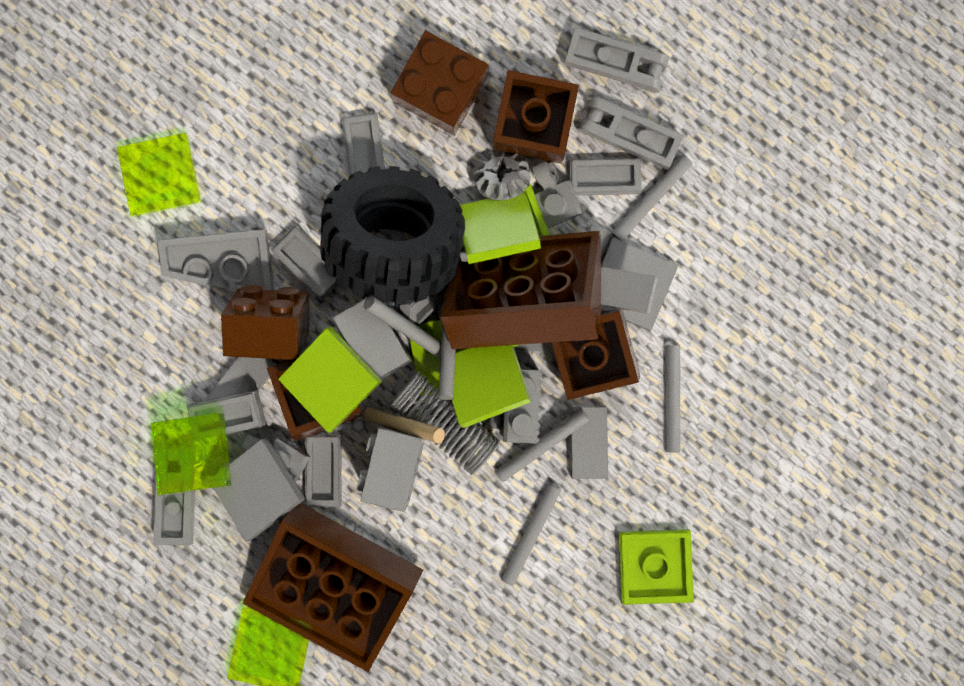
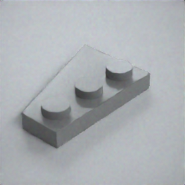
(219, 259)

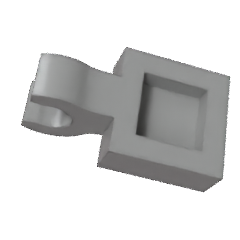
(558, 199)
(292, 458)

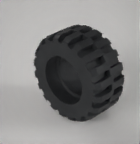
(386, 267)

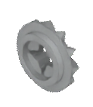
(514, 181)

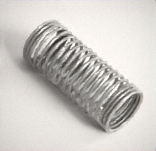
(471, 462)

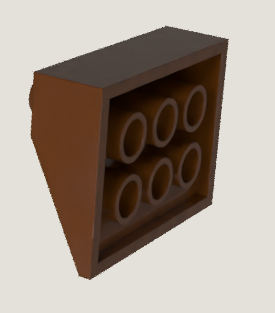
(528, 295)
(334, 583)

